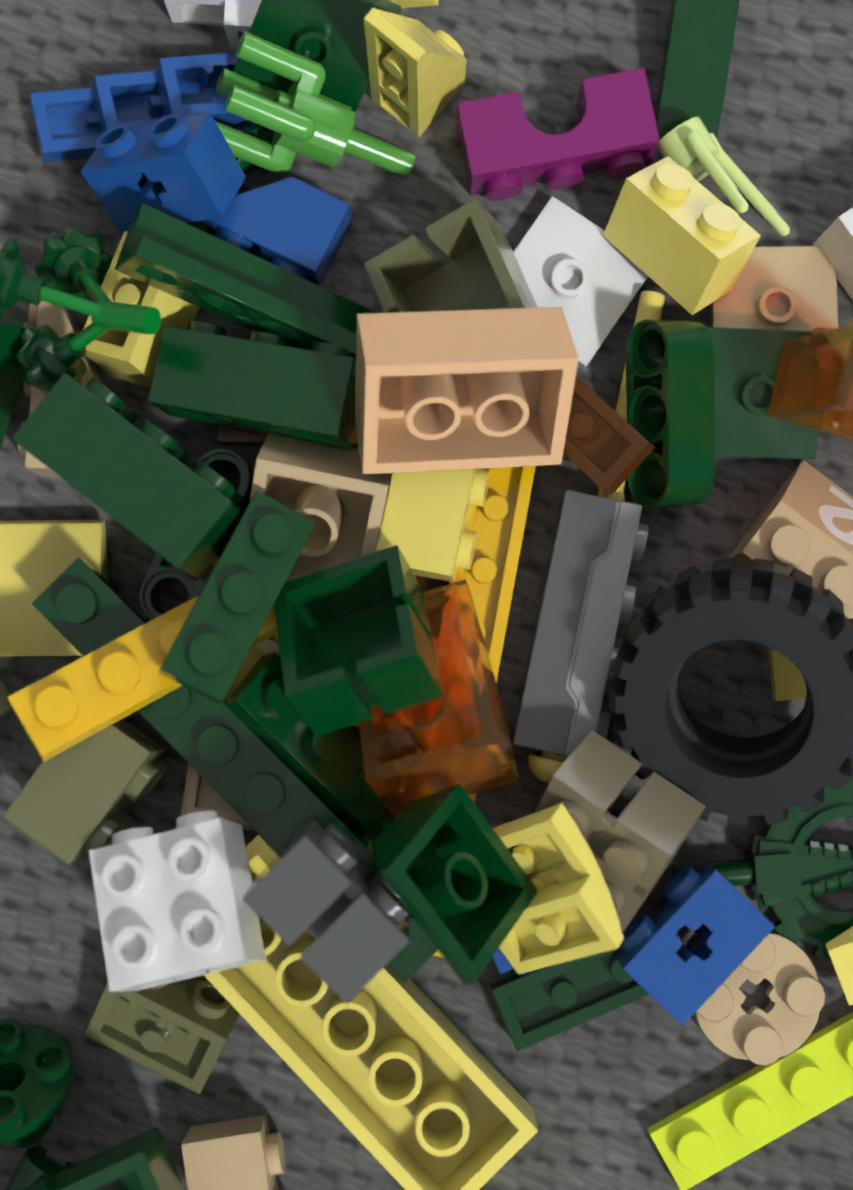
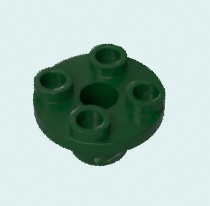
(33, 1081)

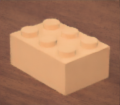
(463, 389)

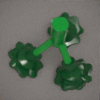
(65, 274)

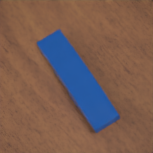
(73, 119)

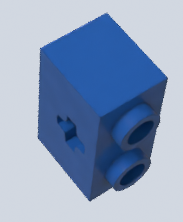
(169, 165)
(721, 919)

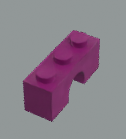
(508, 152)

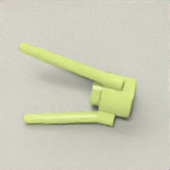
(702, 156)

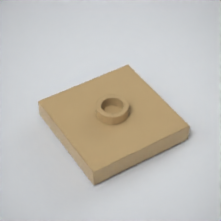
(781, 291)

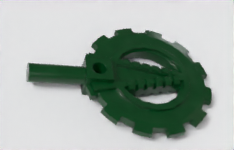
(790, 868)

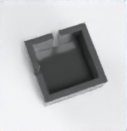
(327, 892)

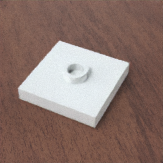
(579, 270)

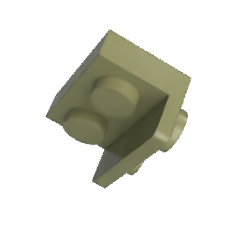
(167, 1028)

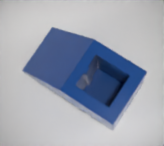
(287, 226)

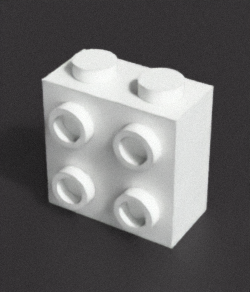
(175, 903)

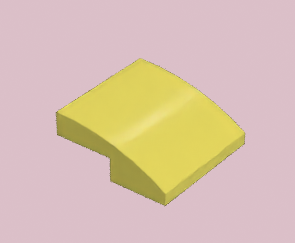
(30, 561)
(573, 905)

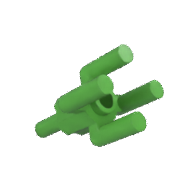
(300, 118)

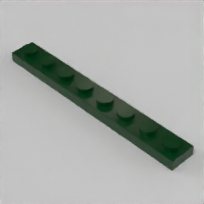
(212, 737)

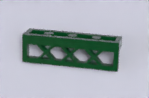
(234, 283)

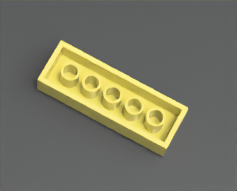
(382, 1064)

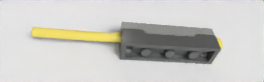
(580, 613)

